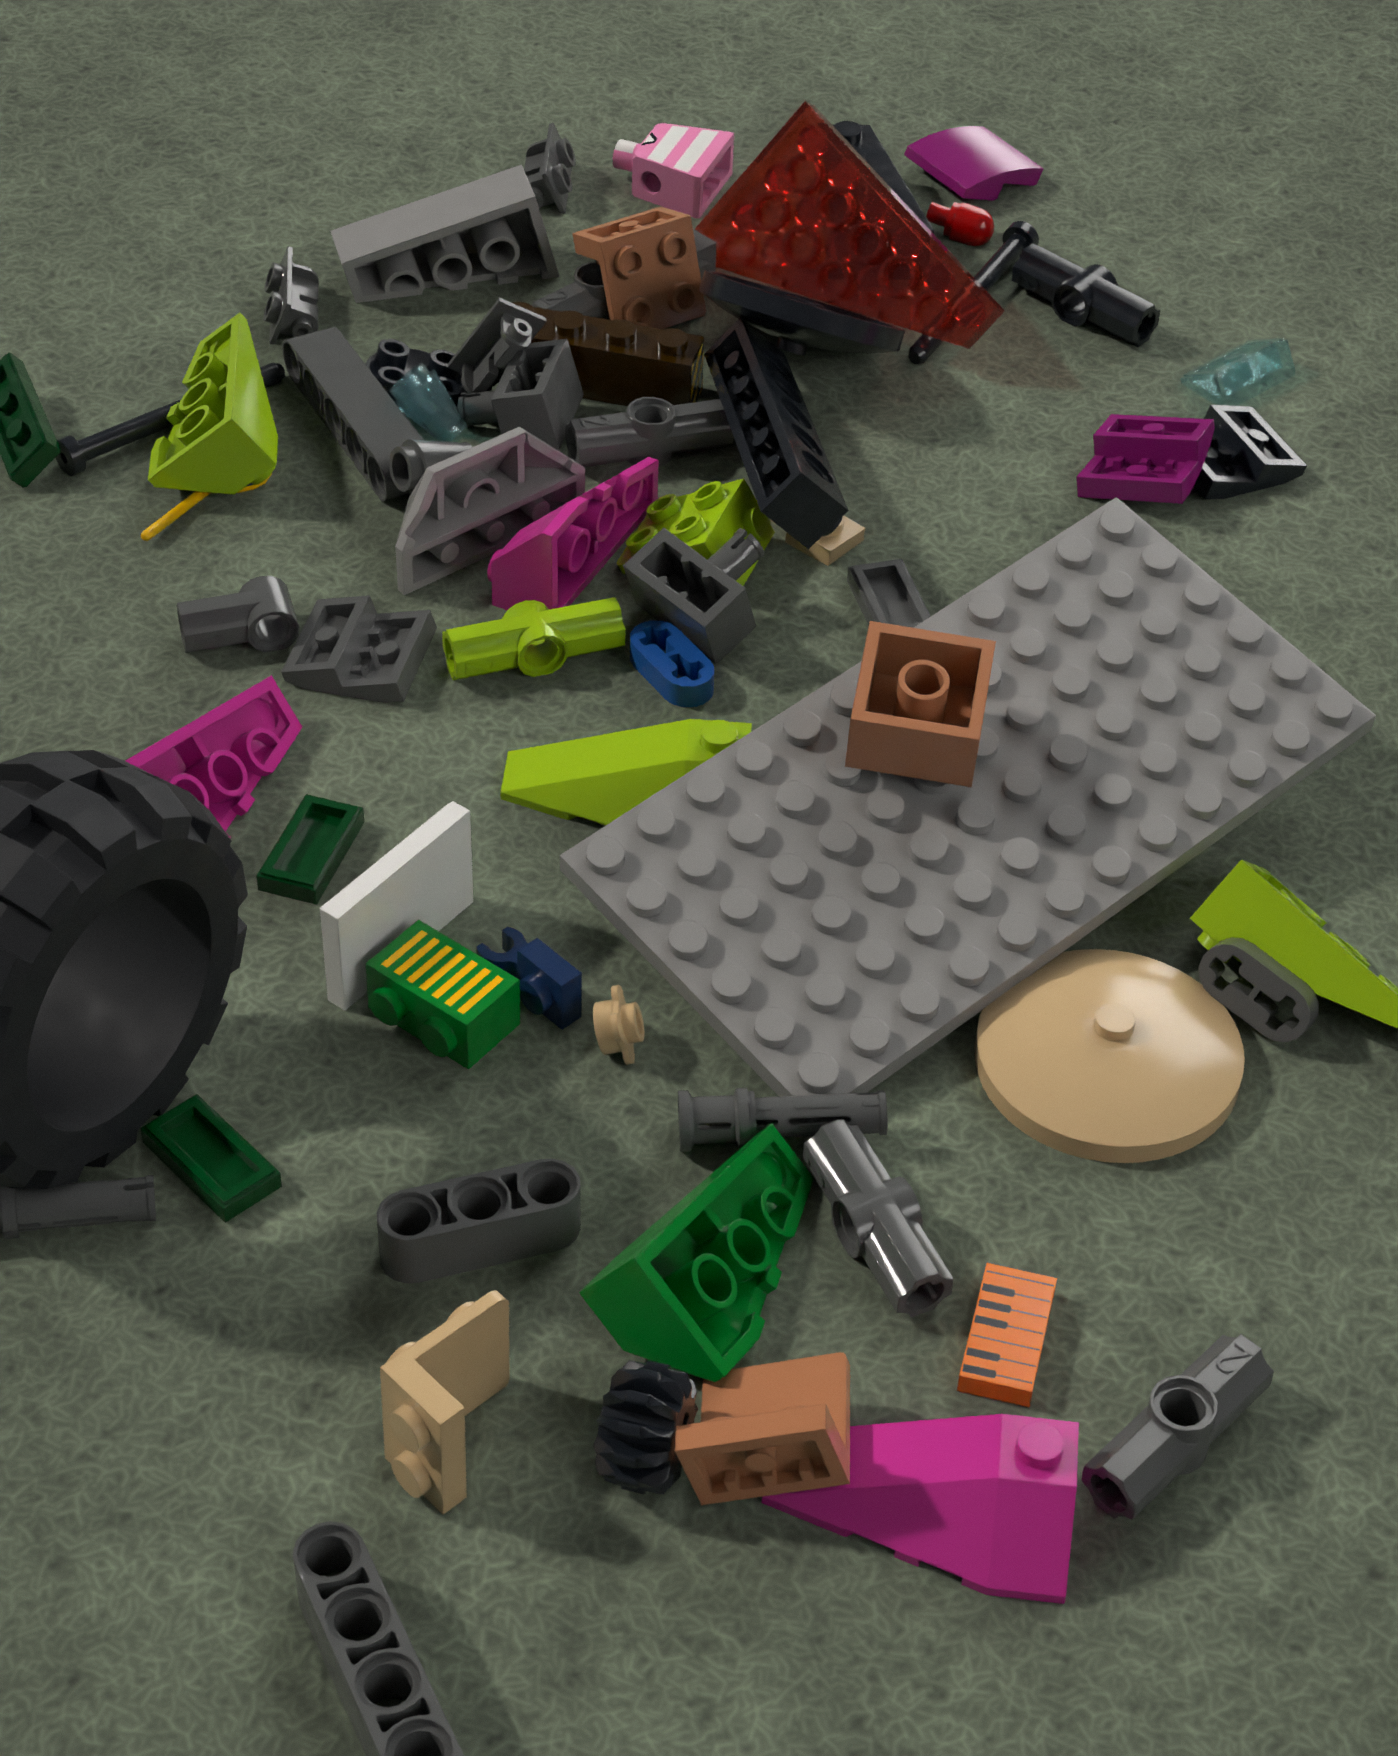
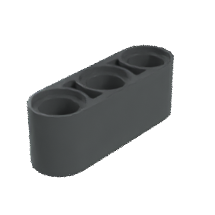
(479, 1220)

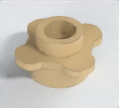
(618, 1025)

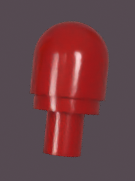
(963, 222)

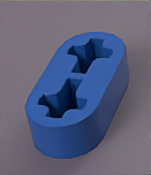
(662, 669)

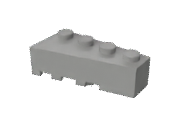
(448, 240)

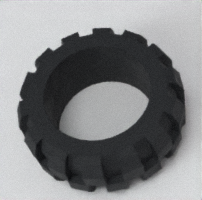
(108, 955)

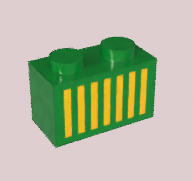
(442, 994)

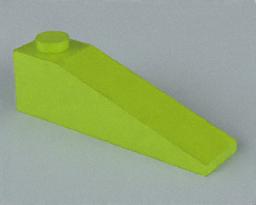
(612, 771)

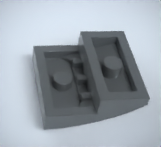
(359, 652)

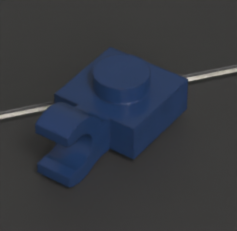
(546, 979)

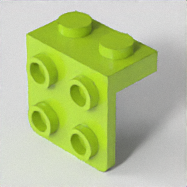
(703, 520)

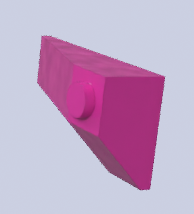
(226, 750)
(961, 1495)

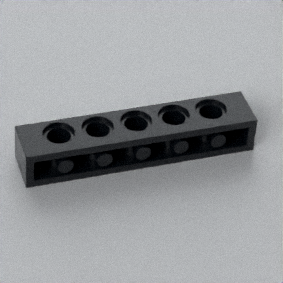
(775, 435)

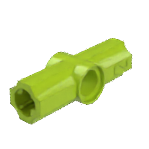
(533, 638)

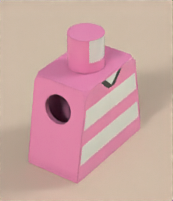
(678, 166)

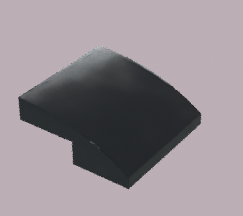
(1244, 455)

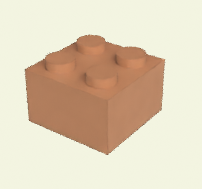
(920, 704)

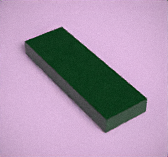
(25, 432)

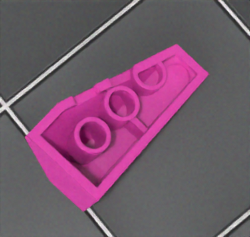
(570, 545)

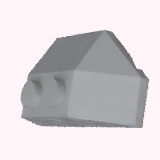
(479, 503)

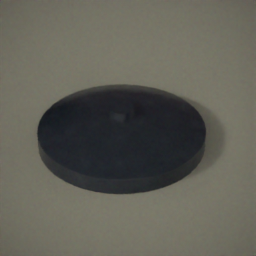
(798, 319)

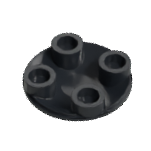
(396, 359)

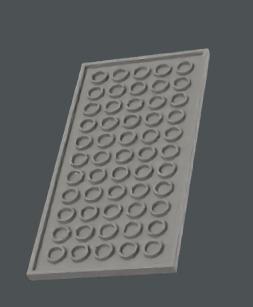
(871, 913)

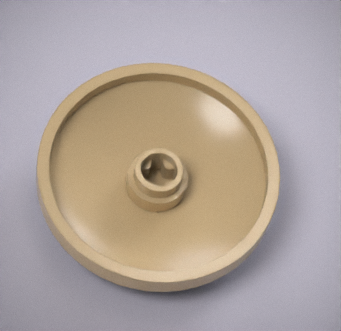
(1110, 1057)

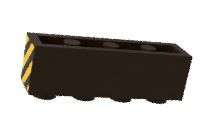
(625, 359)

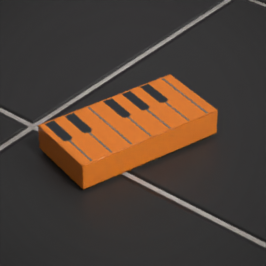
(1007, 1335)

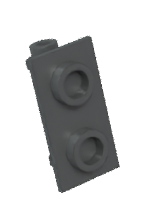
(549, 169)
(292, 298)
(494, 344)

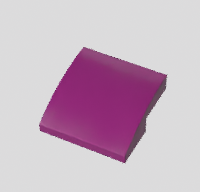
(973, 161)
(1146, 458)

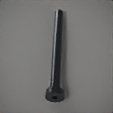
(1015, 239)
(75, 453)

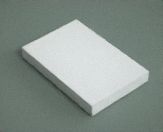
(418, 879)

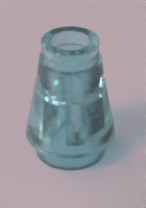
(427, 403)

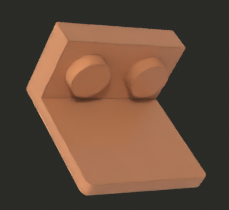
(647, 267)
(770, 1430)

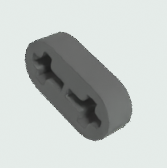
(1268, 978)

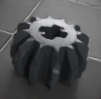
(640, 1426)

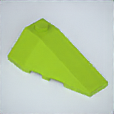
(223, 423)
(1268, 914)

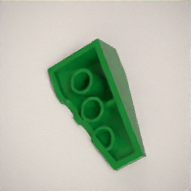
(702, 1271)

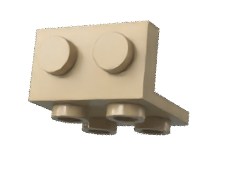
(431, 1390)

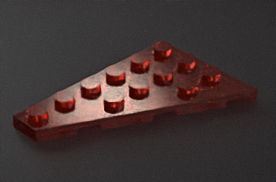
(835, 232)

